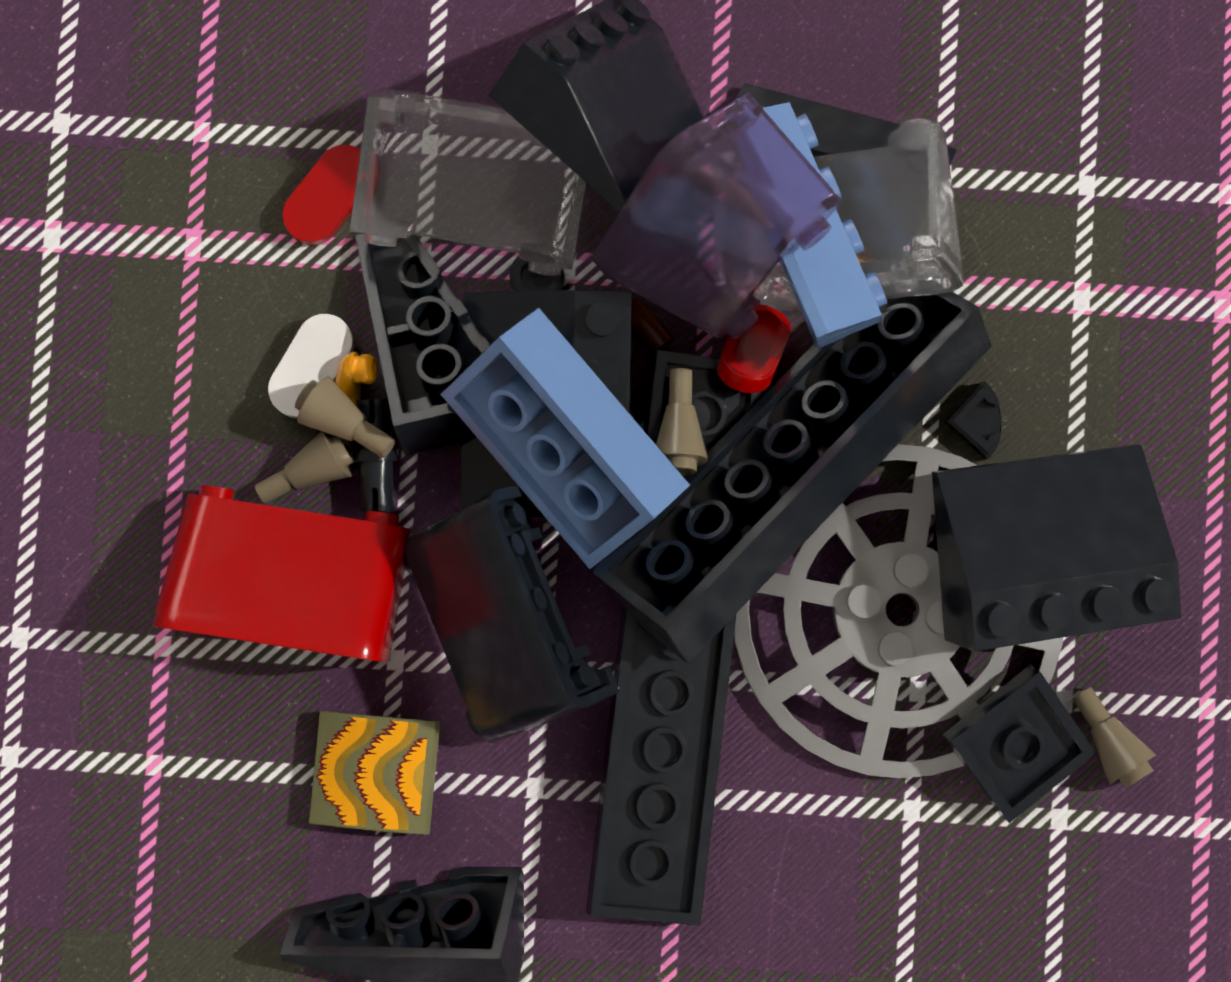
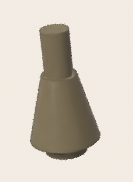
(331, 411)
(680, 430)
(319, 462)
(1118, 748)

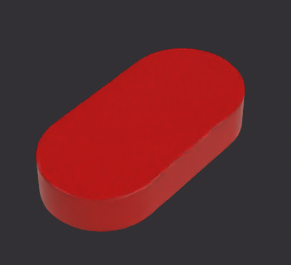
(323, 197)
(752, 358)

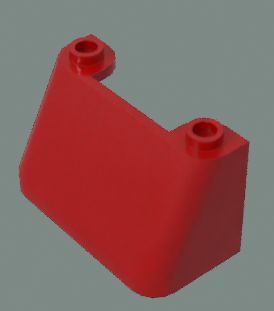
(284, 576)

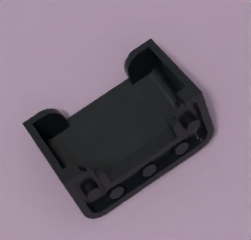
(501, 618)

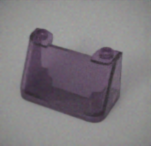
(717, 219)

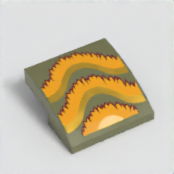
(374, 772)

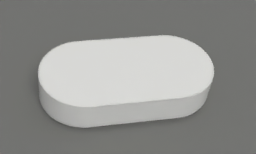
(310, 357)

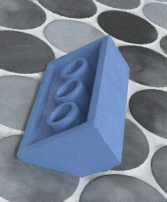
(828, 276)
(564, 438)

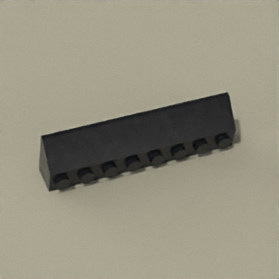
(790, 467)

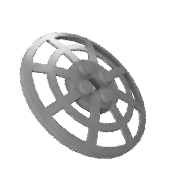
(868, 633)

